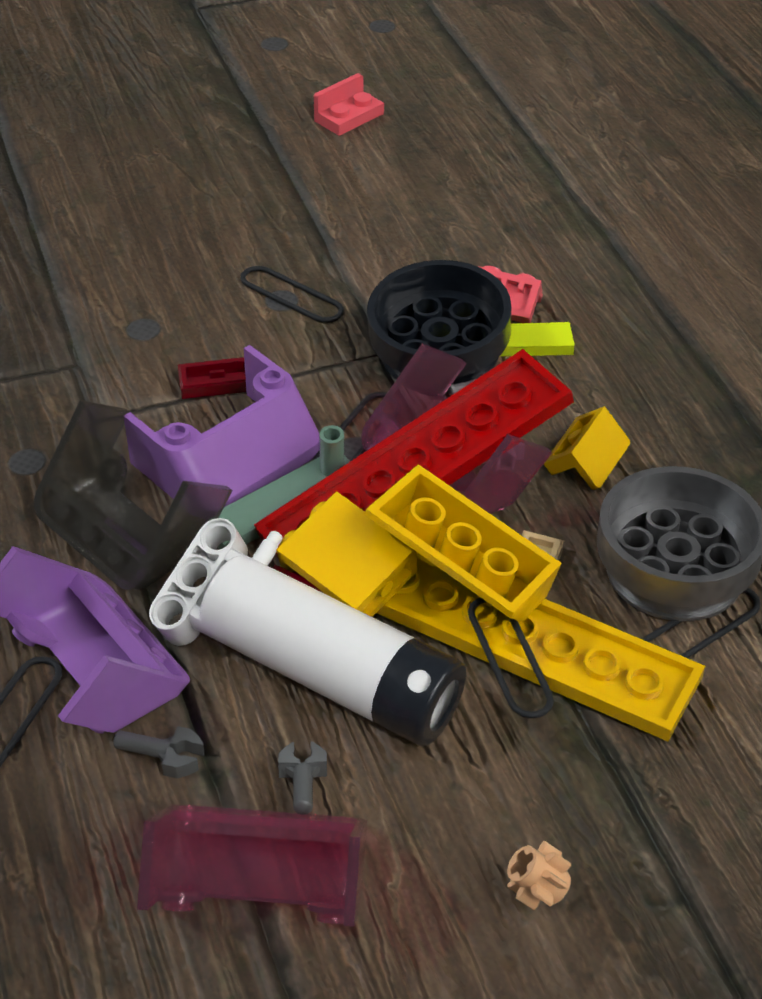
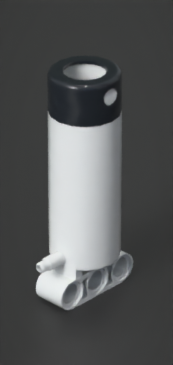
(307, 635)

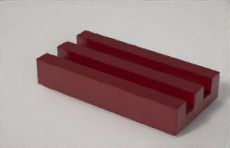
(212, 378)

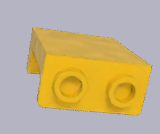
(348, 555)

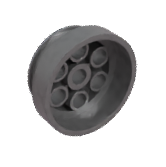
(680, 542)

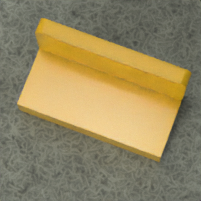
(591, 446)

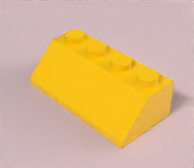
(466, 542)

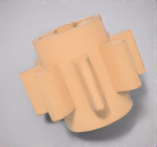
(539, 875)

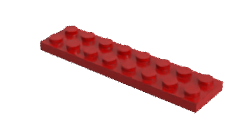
(443, 440)

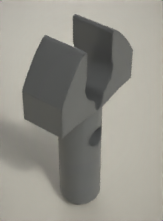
(165, 749)
(302, 774)

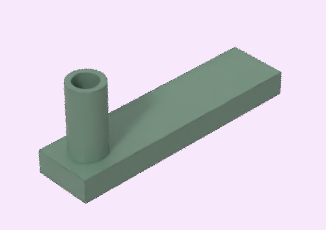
(267, 499)

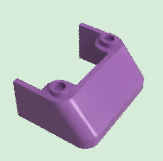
(239, 452)
(95, 638)

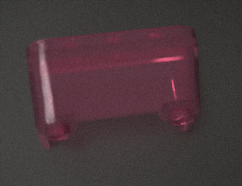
(422, 388)
(253, 857)

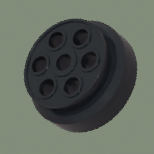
(444, 307)

